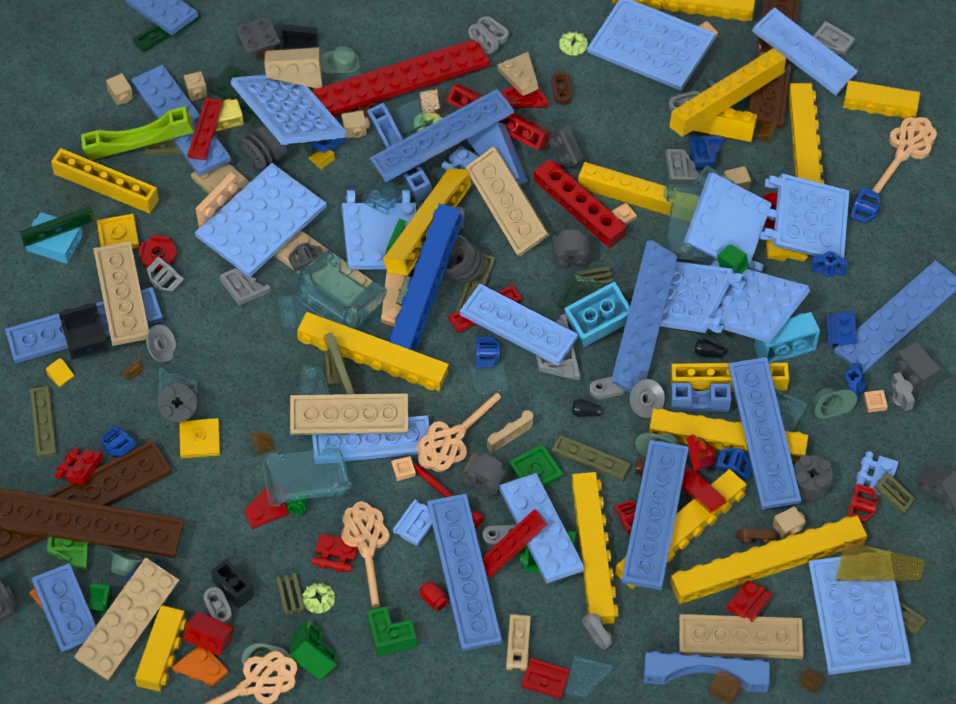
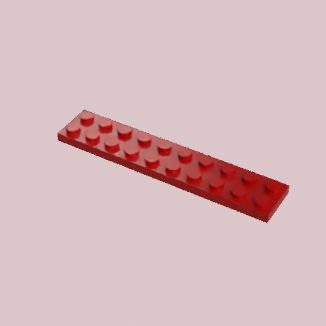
(402, 77)

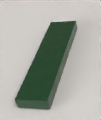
(156, 35)
(57, 226)

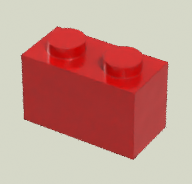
(208, 633)

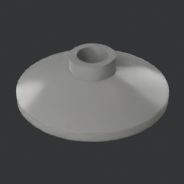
(160, 343)
(654, 397)

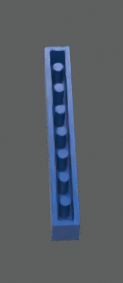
(427, 277)

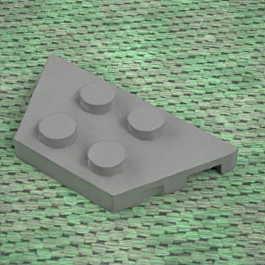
(568, 367)

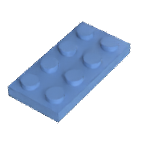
(167, 14)
(64, 607)

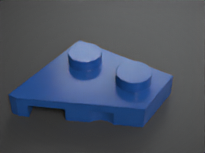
(705, 149)

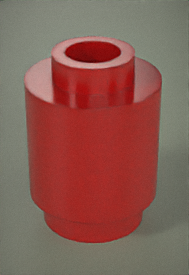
(433, 595)

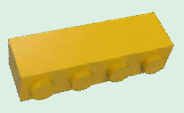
(881, 100)
(731, 124)
(161, 648)

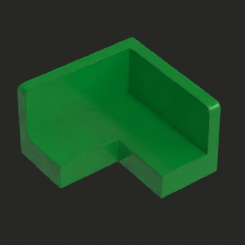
(390, 637)
(311, 652)

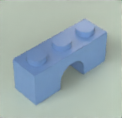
(686, 399)

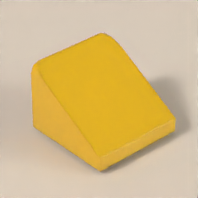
(322, 159)
(59, 372)

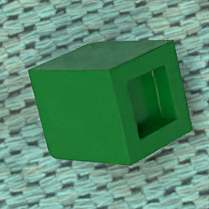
(733, 258)
(100, 598)

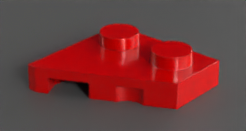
(531, 100)
(701, 453)
(261, 513)

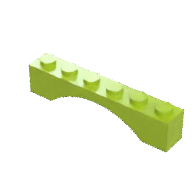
(169, 126)

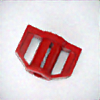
(863, 504)
(626, 518)

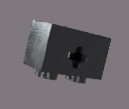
(232, 583)

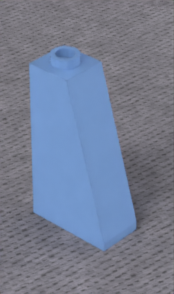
(498, 136)

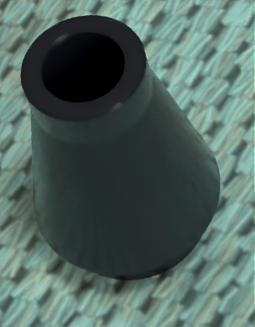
(708, 349)
(585, 408)

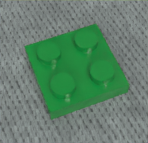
(538, 462)

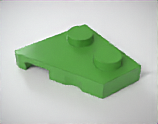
(69, 551)

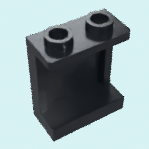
(298, 37)
(83, 331)

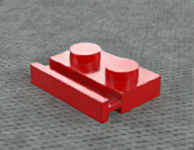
(749, 601)
(545, 678)

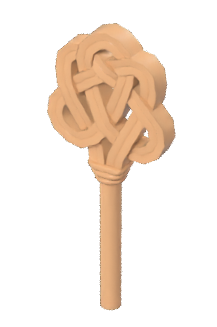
(916, 147)
(429, 451)
(359, 536)
(277, 665)

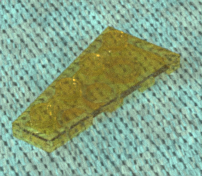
(874, 564)

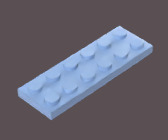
(805, 51)
(519, 324)
(376, 445)
(552, 546)

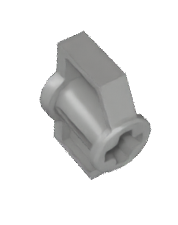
(166, 269)
(902, 392)

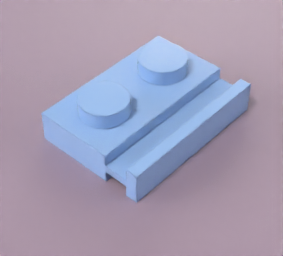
(414, 523)

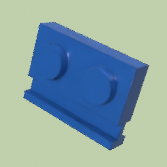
(842, 328)

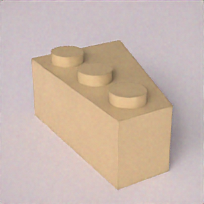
(295, 66)

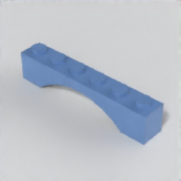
(389, 135)
(663, 668)

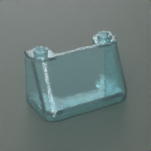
(683, 205)
(336, 294)
(306, 475)

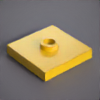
(118, 230)
(199, 438)

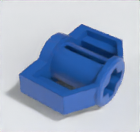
(329, 144)
(865, 206)
(829, 268)
(487, 351)
(855, 379)
(117, 442)
(734, 462)

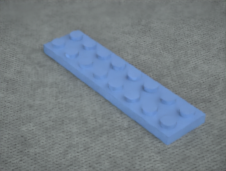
(163, 94)
(441, 135)
(644, 316)
(899, 316)
(47, 335)
(764, 433)
(655, 515)
(464, 572)

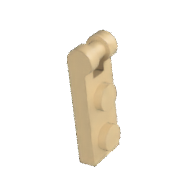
(510, 432)
(518, 642)

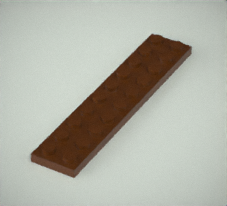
(770, 100)
(103, 488)
(90, 523)

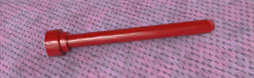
(477, 517)

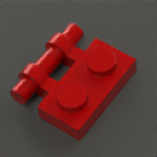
(83, 465)
(334, 547)

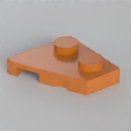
(201, 666)

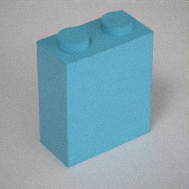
(58, 247)

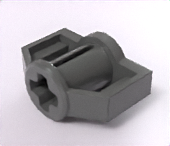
(304, 254)

